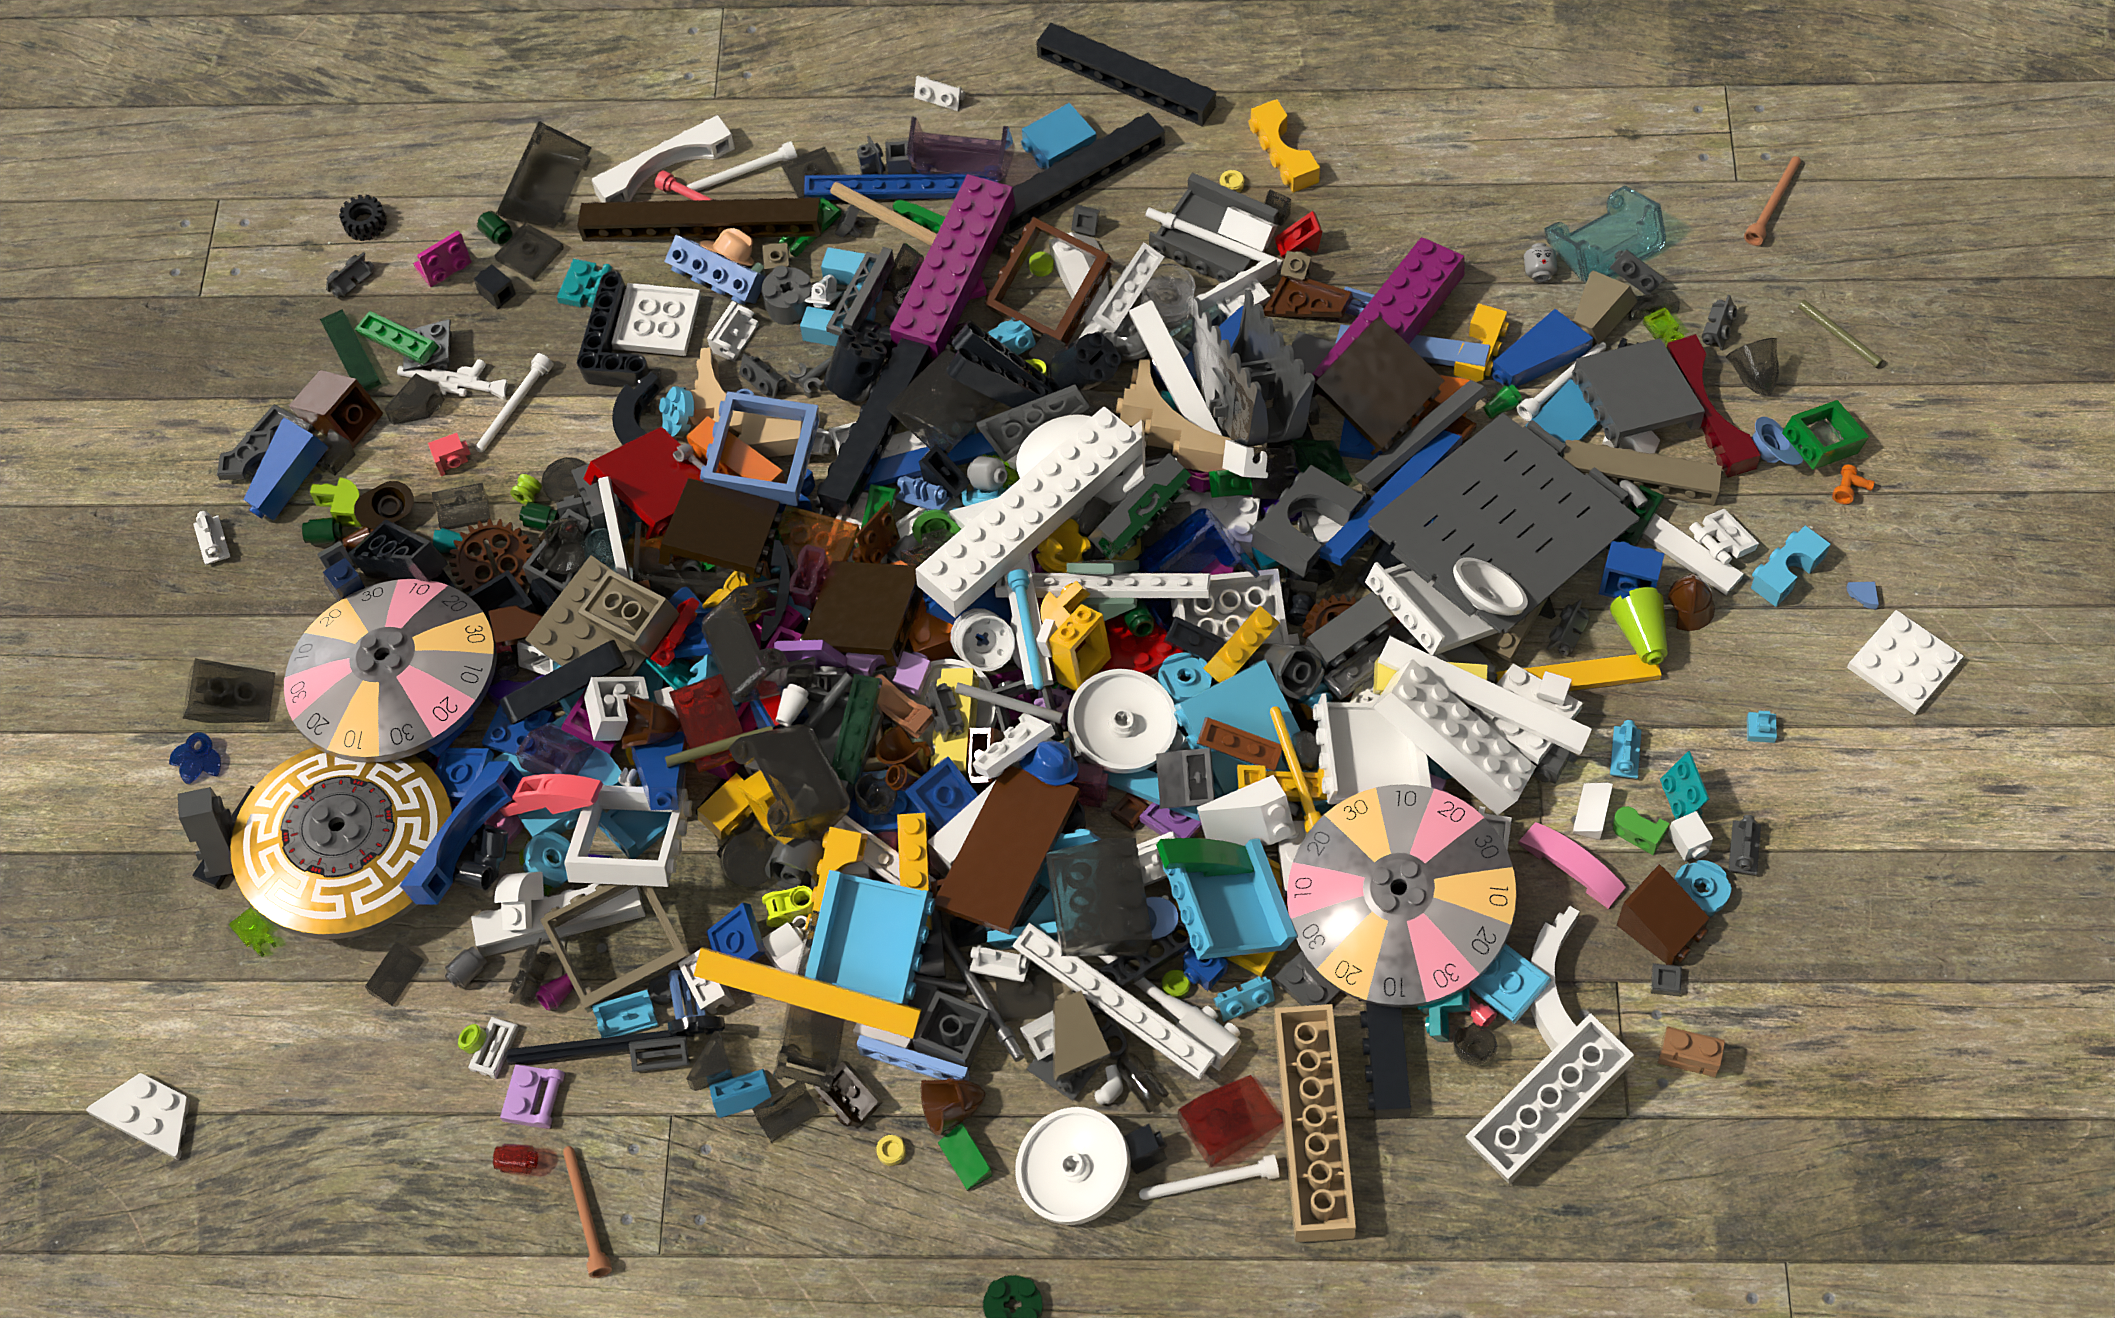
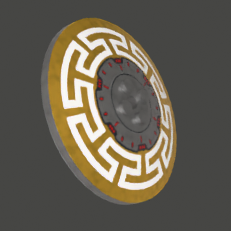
(343, 879)

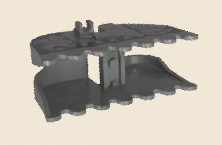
(1244, 377)

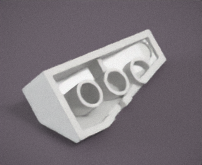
(1073, 267)

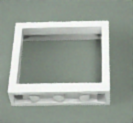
(625, 871)

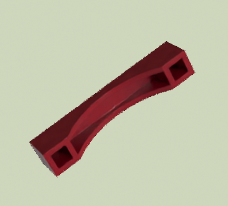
(1732, 446)

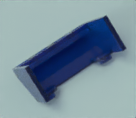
(1189, 550)

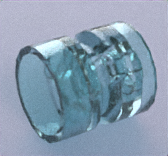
(599, 546)

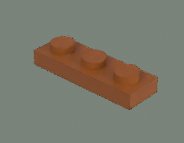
(1239, 744)

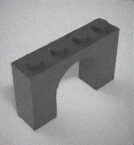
(1310, 492)

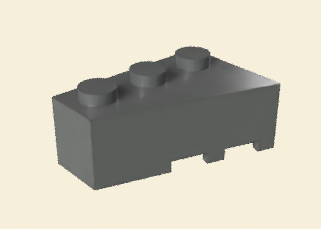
(593, 502)
(556, 581)
(1350, 630)
(210, 826)

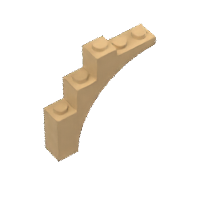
(1166, 428)
(763, 433)

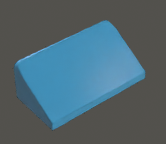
(740, 1093)

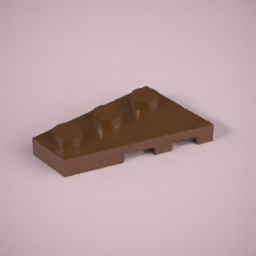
(1307, 299)

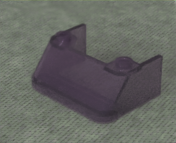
(960, 154)

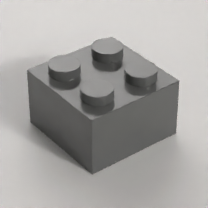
(952, 1030)

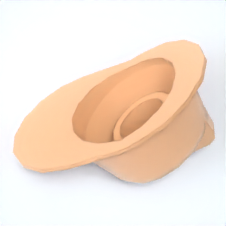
(733, 245)

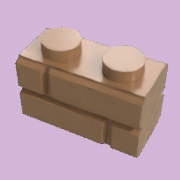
(1691, 1051)

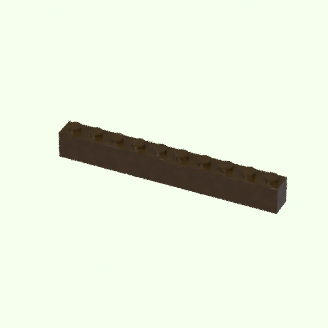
(700, 219)

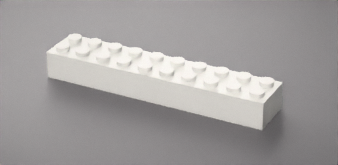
(1028, 512)

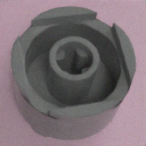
(785, 294)
(795, 863)

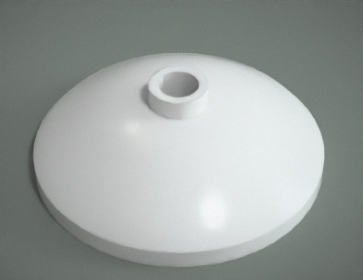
(1489, 587)

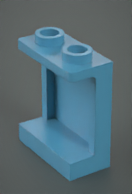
(1057, 136)
(633, 829)

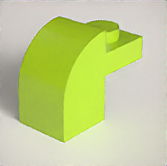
(339, 498)

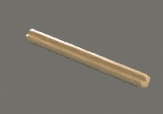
(883, 213)

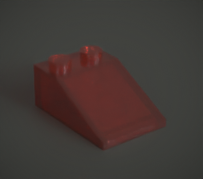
(706, 717)
(1228, 1119)

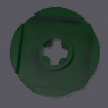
(1008, 1288)

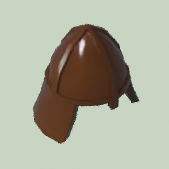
(1693, 601)
(647, 722)
(898, 748)
(949, 1102)

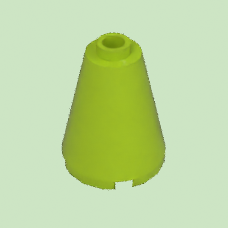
(1643, 623)

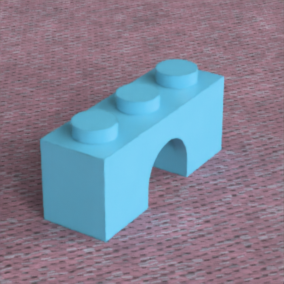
(1802, 550)

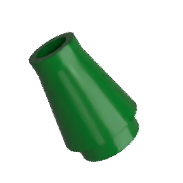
(1503, 401)

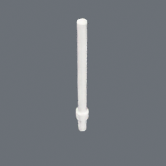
(1171, 221)

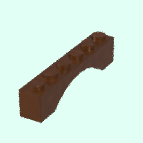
(515, 622)

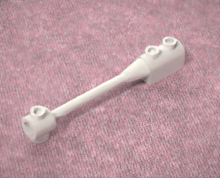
(1193, 1021)

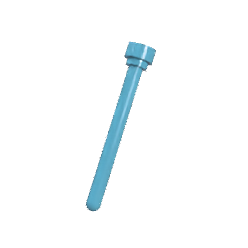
(1018, 581)

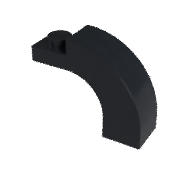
(630, 406)

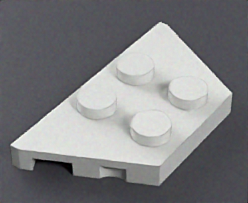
(146, 1113)

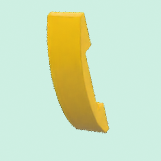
(1253, 773)

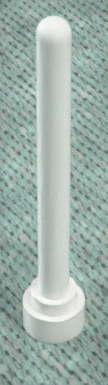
(785, 153)
(540, 366)
(1530, 407)
(1265, 1168)

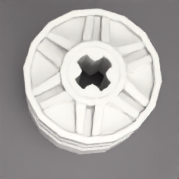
(997, 642)

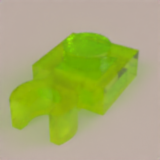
(1663, 325)
(252, 930)

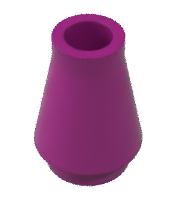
(554, 992)

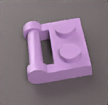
(523, 1096)

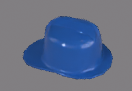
(1051, 763)

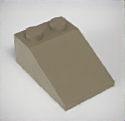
(629, 612)

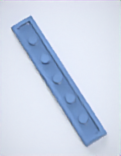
(1443, 350)

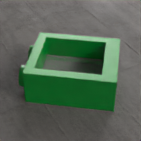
(1825, 434)

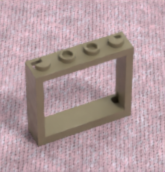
(629, 981)

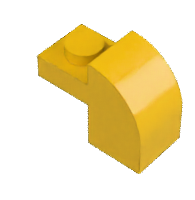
(1061, 607)

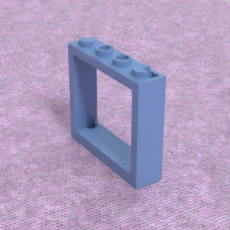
(781, 492)

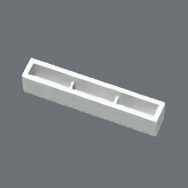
(492, 939)

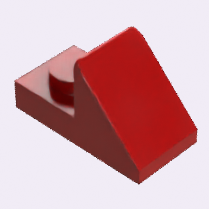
(1301, 234)

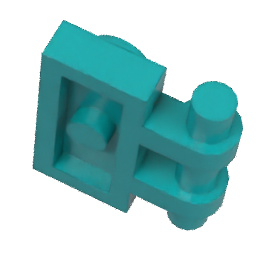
(578, 282)

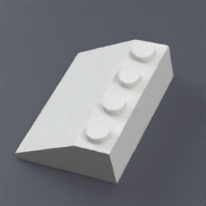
(1232, 601)

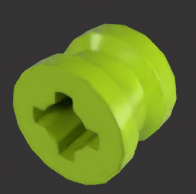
(525, 489)

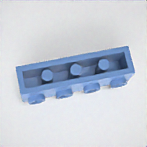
(714, 269)

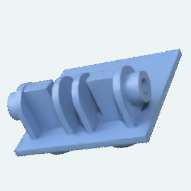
(921, 493)

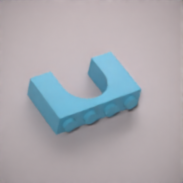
(842, 266)

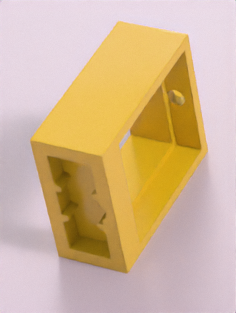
(1075, 668)
(760, 798)

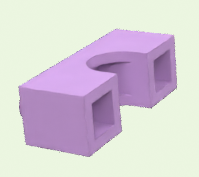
(910, 674)

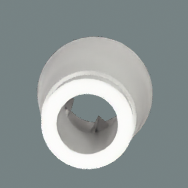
(791, 704)

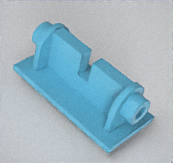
(1625, 750)
(1253, 995)

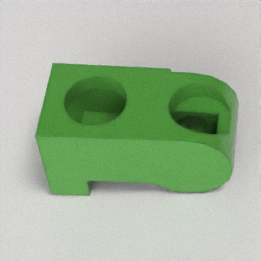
(1638, 830)

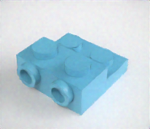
(1014, 336)

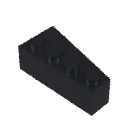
(397, 554)

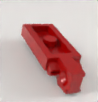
(664, 652)

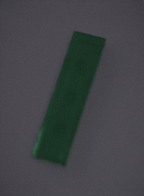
(350, 349)
(856, 727)

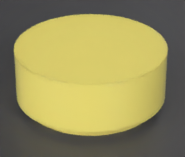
(1233, 180)
(891, 1150)

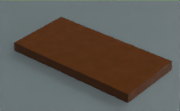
(1006, 850)

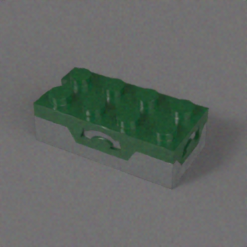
(1134, 513)

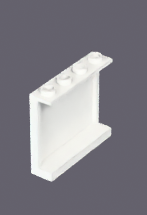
(1424, 610)
(1363, 751)

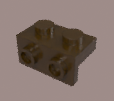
(850, 1096)

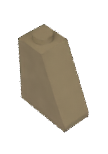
(1603, 305)
(1075, 1036)

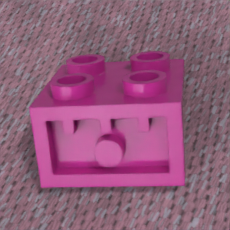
(443, 259)

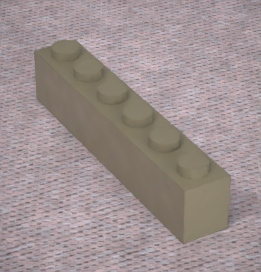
(1665, 475)

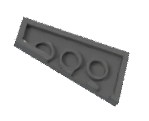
(1012, 427)

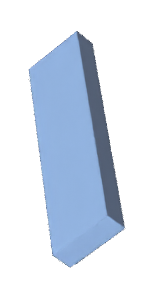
(910, 1059)

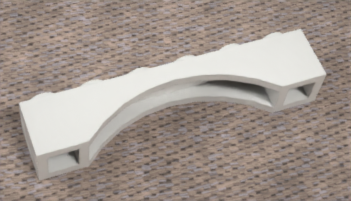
(703, 141)

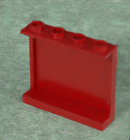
(646, 477)

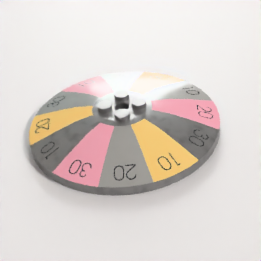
(410, 700)
(1409, 944)

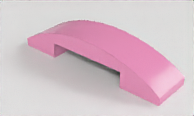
(1575, 861)

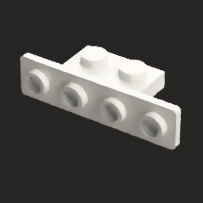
(1230, 294)

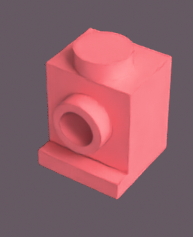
(449, 452)

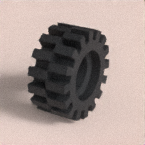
(367, 227)

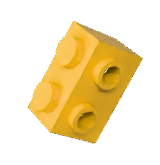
(725, 809)

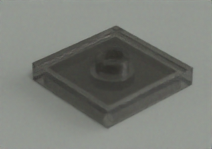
(812, 163)
(529, 251)
(1027, 998)

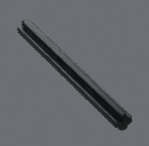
(579, 1048)

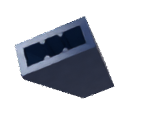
(342, 579)

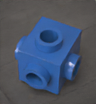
(1204, 971)

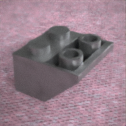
(1185, 778)

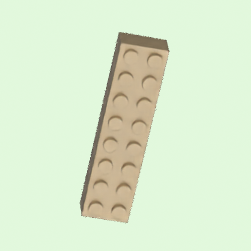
(1314, 1124)

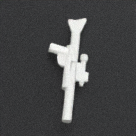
(464, 377)

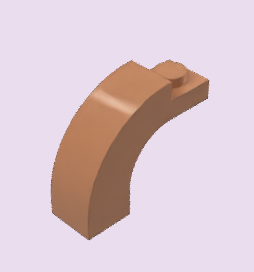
(902, 710)

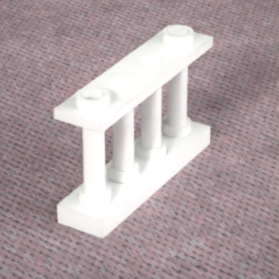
(1125, 291)

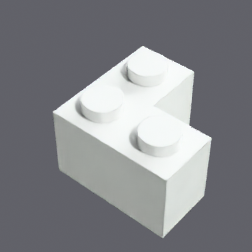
(607, 702)

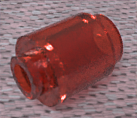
(515, 1158)

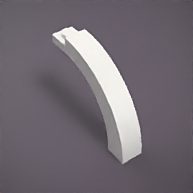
(1547, 1008)

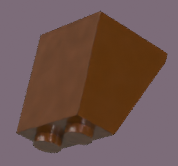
(337, 405)
(1663, 917)

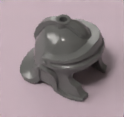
(1128, 341)

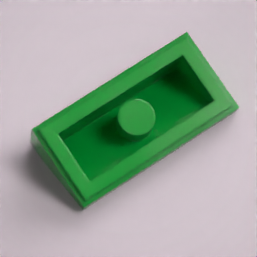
(965, 1157)

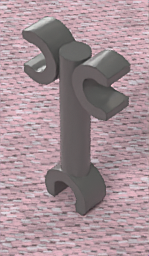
(809, 379)

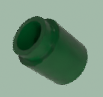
(494, 228)
(537, 515)
(322, 531)
(1139, 619)

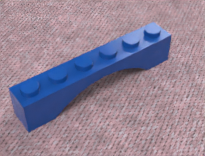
(435, 868)

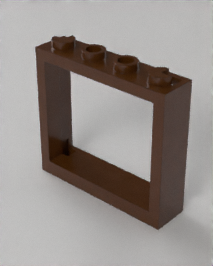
(1082, 298)

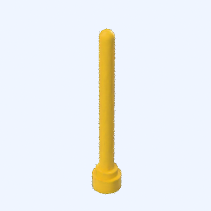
(1312, 815)

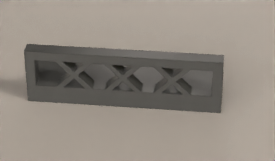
(866, 296)

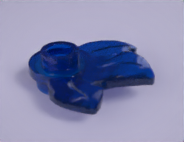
(194, 761)

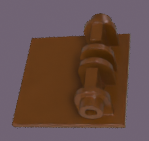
(877, 536)

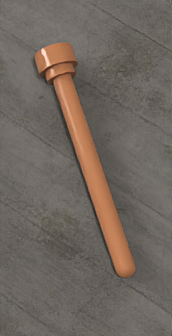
(1756, 232)
(598, 1263)

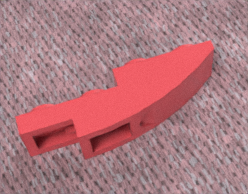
(553, 791)

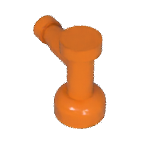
(1844, 493)

